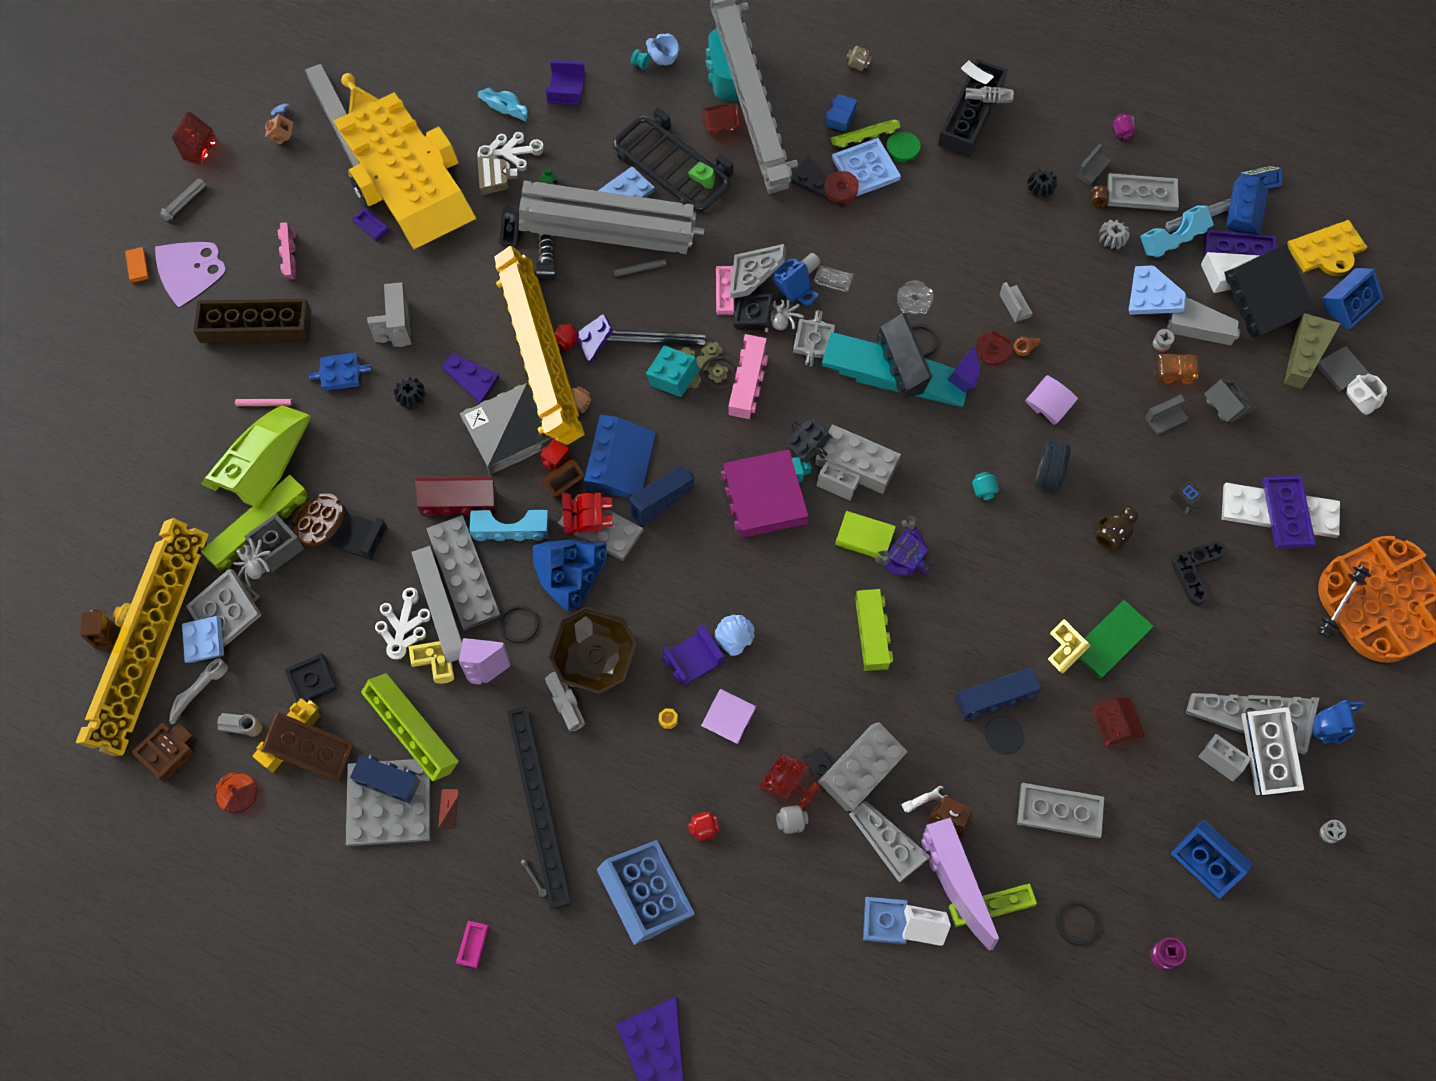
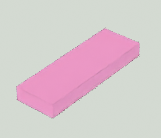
(724, 302)

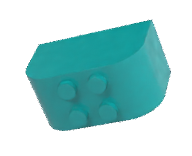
(719, 70)

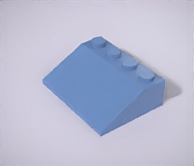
(645, 891)

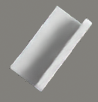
(926, 925)

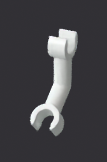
(912, 804)

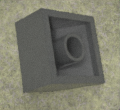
(1229, 400)
(277, 539)

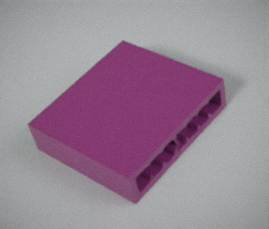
(764, 494)

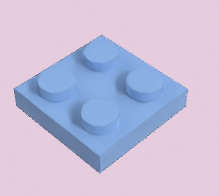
(202, 639)

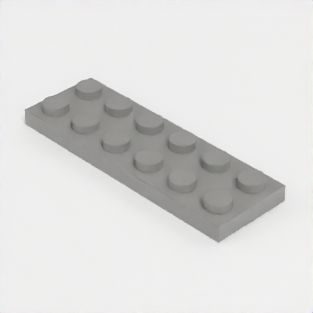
(463, 573)

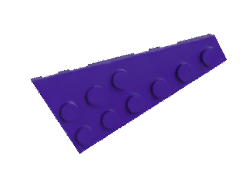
(654, 1043)

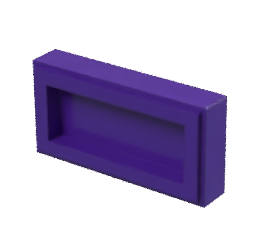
(370, 224)

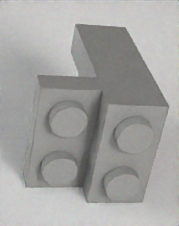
(396, 322)

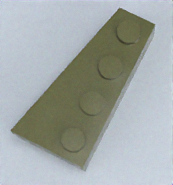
(1308, 346)

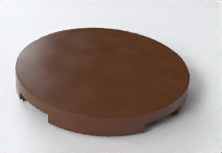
(318, 519)

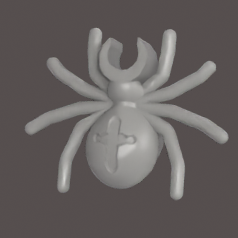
(780, 316)
(253, 565)

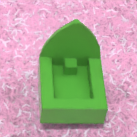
(703, 175)

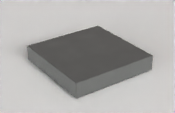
(1341, 368)

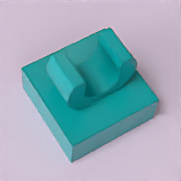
(801, 468)

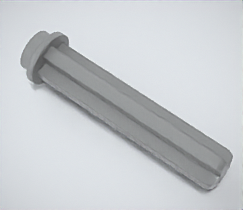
(168, 213)

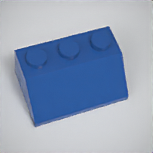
(1247, 205)
(1353, 297)
(1211, 859)

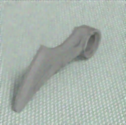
(214, 671)

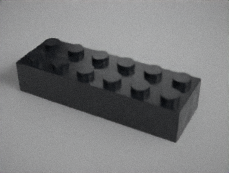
(970, 115)

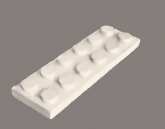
(1249, 506)

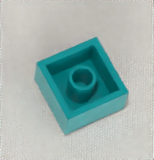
(672, 371)

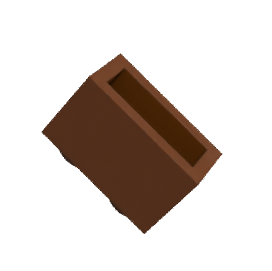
(562, 478)

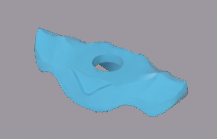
(499, 100)

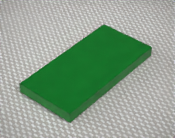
(1114, 639)

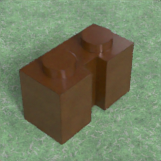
(97, 629)

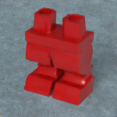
(589, 513)

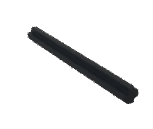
(658, 337)

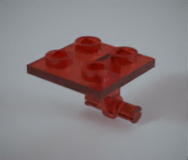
(785, 777)

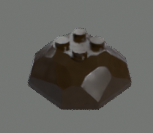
(592, 650)

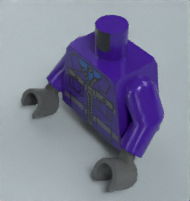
(907, 552)

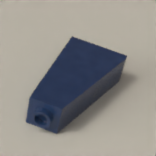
(660, 495)

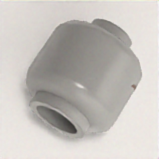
(792, 819)

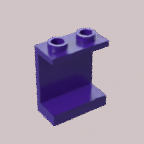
(566, 82)
(693, 657)

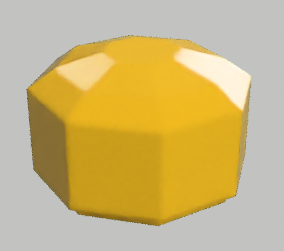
(668, 718)

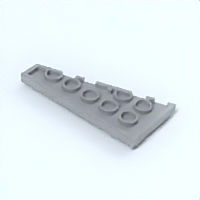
(1228, 709)

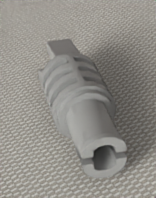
(990, 94)

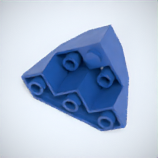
(569, 569)

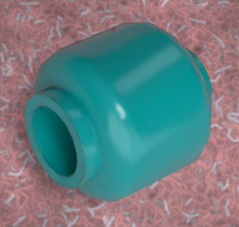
(985, 485)

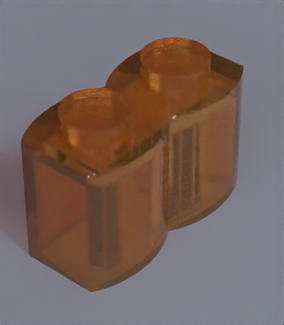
(1177, 368)

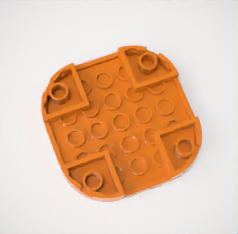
(1396, 607)

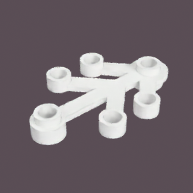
(508, 152)
(403, 625)

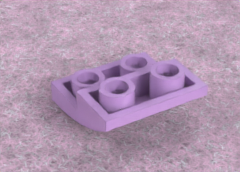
(1051, 399)
(729, 716)

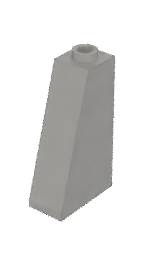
(1203, 324)

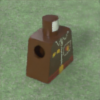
(949, 808)

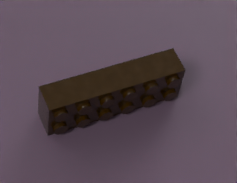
(252, 320)

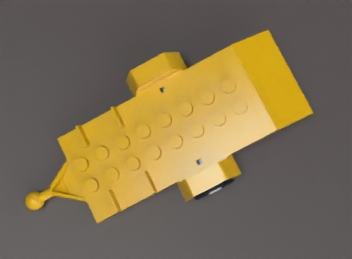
(402, 166)

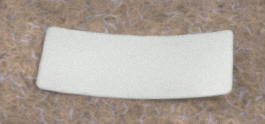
(976, 73)

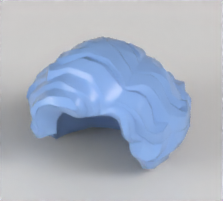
(663, 49)
(734, 634)

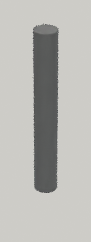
(641, 267)

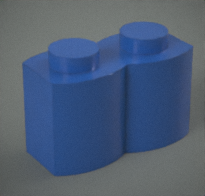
(841, 112)

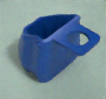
(794, 281)
(1336, 722)

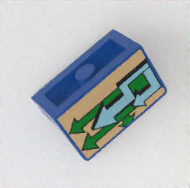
(1270, 175)

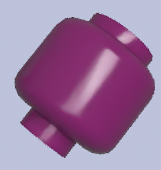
(1124, 126)

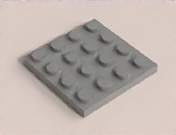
(386, 820)

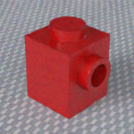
(554, 455)

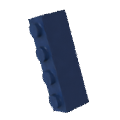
(998, 693)

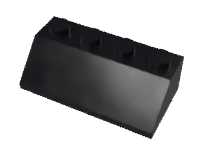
(904, 356)

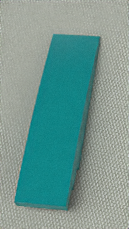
(867, 364)

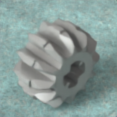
(1114, 234)

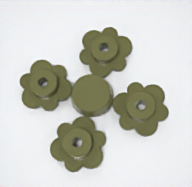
(710, 350)

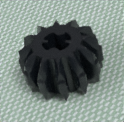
(1042, 182)
(409, 392)

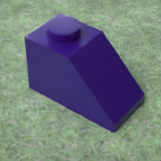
(967, 372)

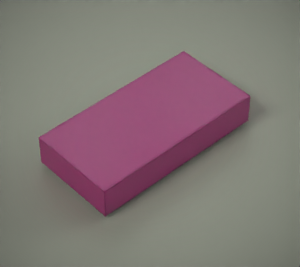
(472, 944)

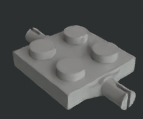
(812, 338)

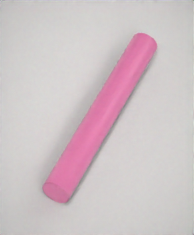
(263, 402)

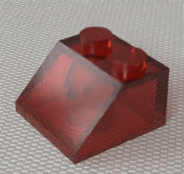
(720, 118)
(193, 138)
(1117, 721)

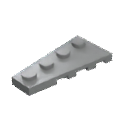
(891, 844)

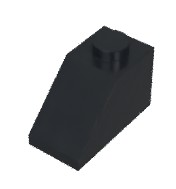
(510, 226)

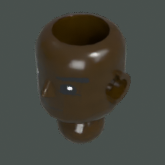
(1116, 529)

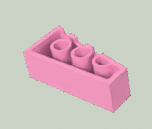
(747, 377)

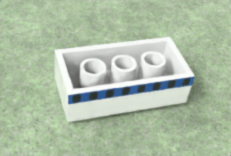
(1272, 751)

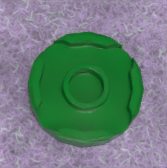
(903, 146)

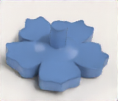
(279, 110)

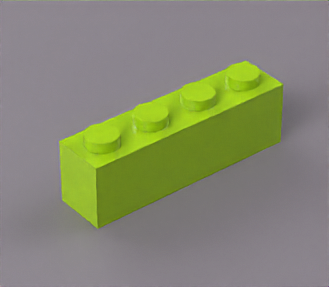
(872, 630)

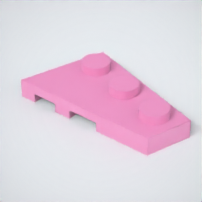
(286, 236)

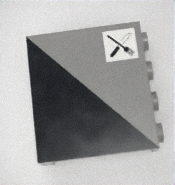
(506, 428)

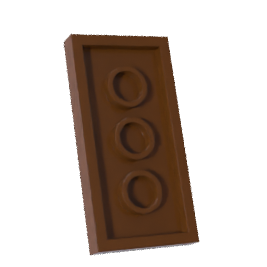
(307, 747)

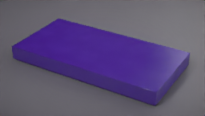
(1237, 243)
(1288, 512)

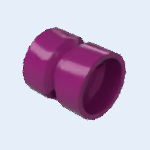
(1168, 953)

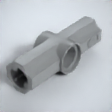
(565, 702)

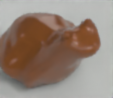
(1024, 345)

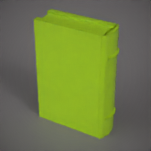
(864, 535)

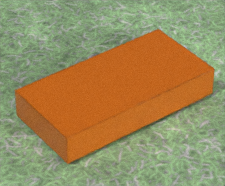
(137, 264)

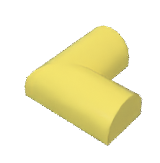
(1071, 647)
(432, 654)

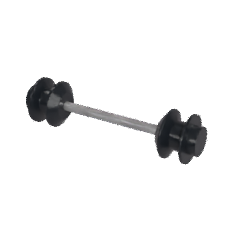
(1357, 578)

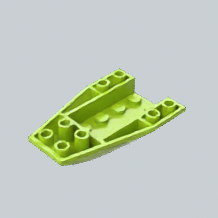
(259, 455)

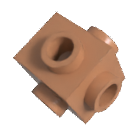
(279, 129)

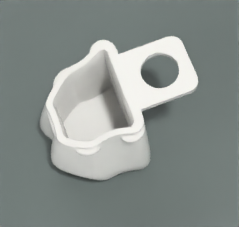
(1367, 393)

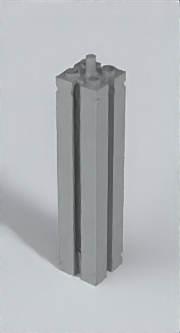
(607, 217)

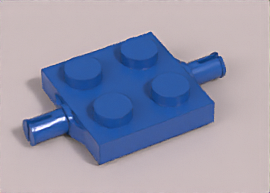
(339, 371)

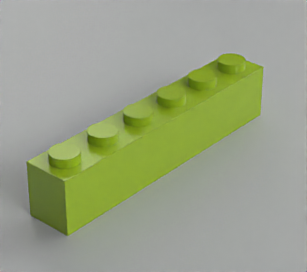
(279, 501)
(409, 727)

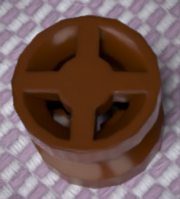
(1099, 196)

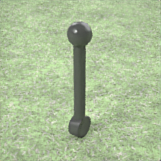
(542, 892)

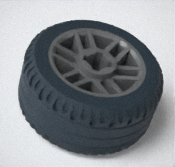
(1052, 465)

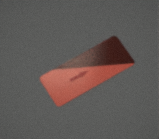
(448, 808)

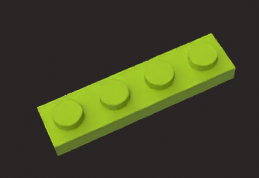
(871, 131)
(1002, 902)

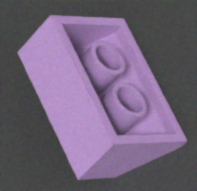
(483, 660)

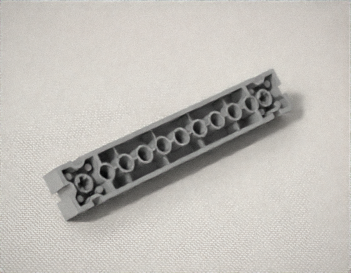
(752, 94)

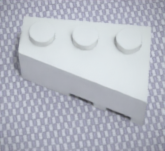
(1217, 263)

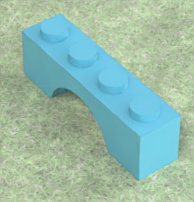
(1194, 222)
(533, 526)

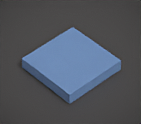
(884, 920)

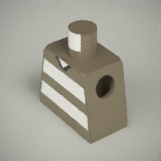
(494, 175)

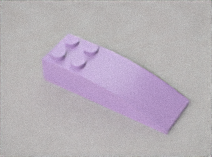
(958, 879)

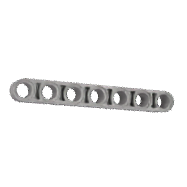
(438, 603)

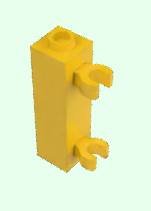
(302, 711)

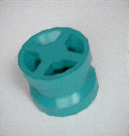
(640, 59)

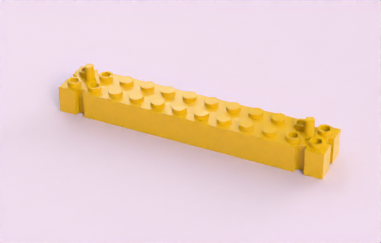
(538, 347)
(142, 638)

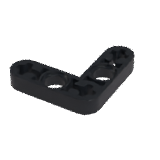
(1190, 569)

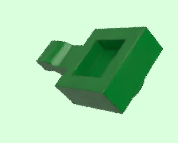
(548, 176)

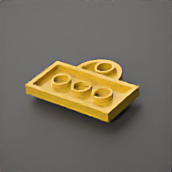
(1327, 248)

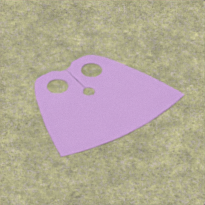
(178, 272)

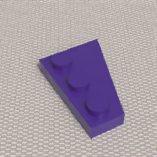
(471, 376)

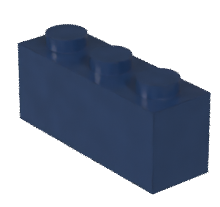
(385, 778)

